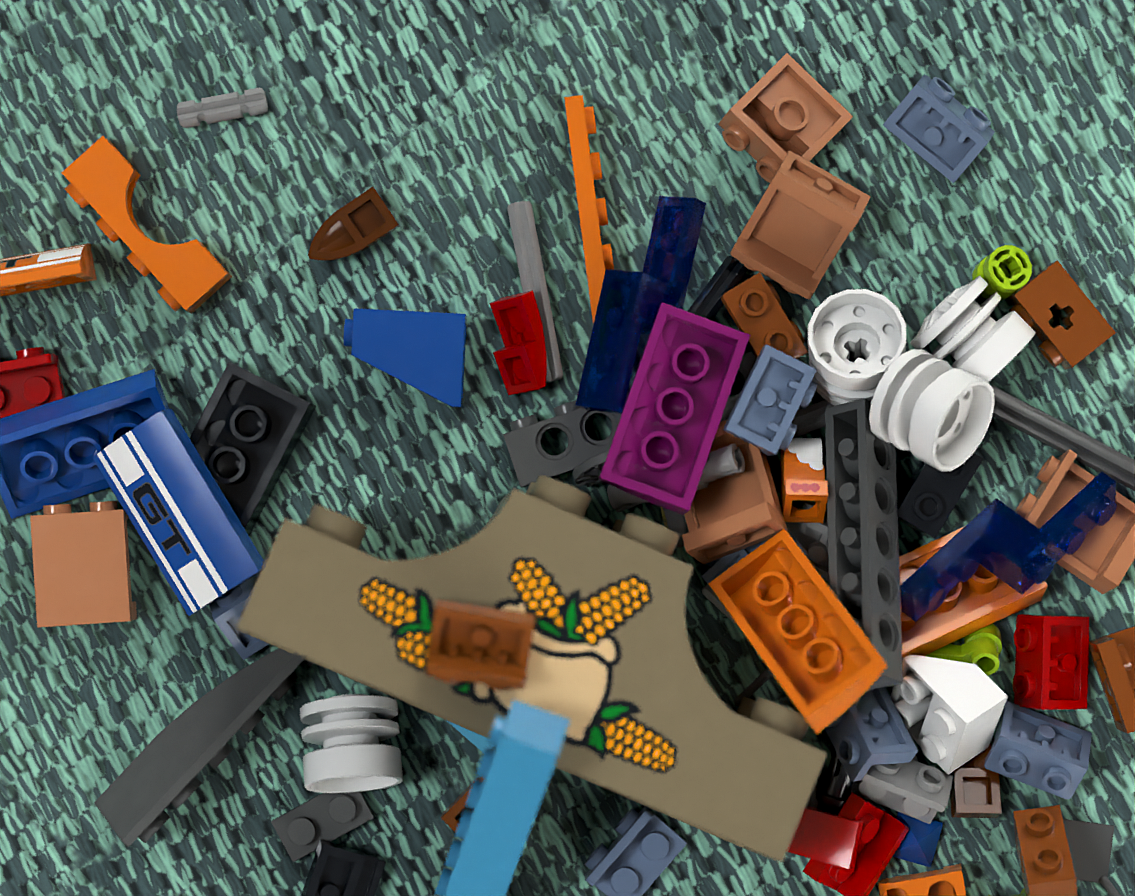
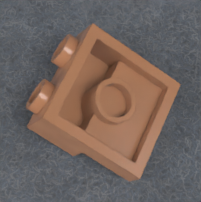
(781, 115)

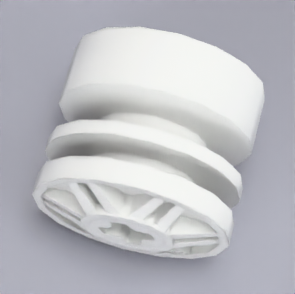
(849, 328)
(971, 334)
(931, 409)
(350, 736)

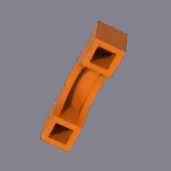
(107, 184)

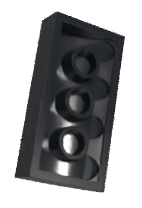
(249, 438)

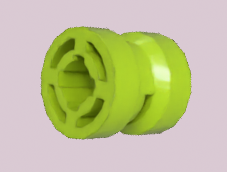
(993, 271)

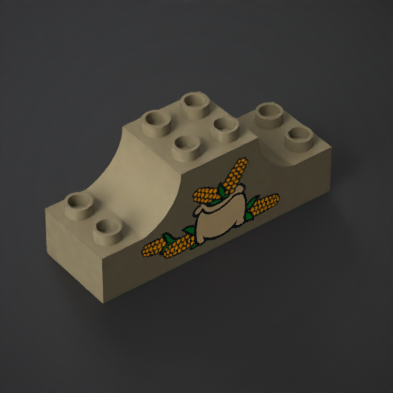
(601, 653)

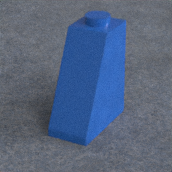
(414, 348)

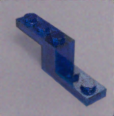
(632, 301)
(1009, 547)

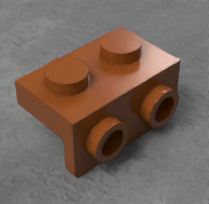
(758, 312)
(479, 645)

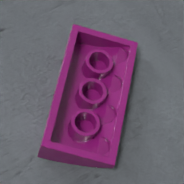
(674, 408)

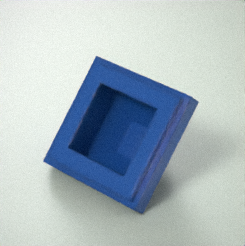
(920, 841)

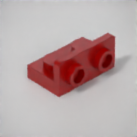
(29, 381)
(1051, 661)
(877, 844)

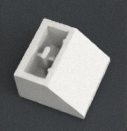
(948, 708)

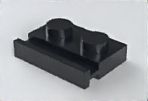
(343, 872)

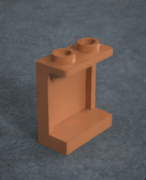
(799, 225)
(735, 508)
(1106, 548)
(81, 565)

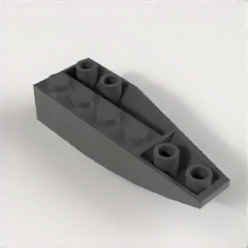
(197, 737)

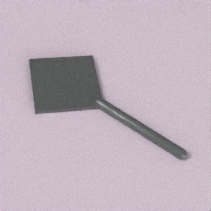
(1091, 851)

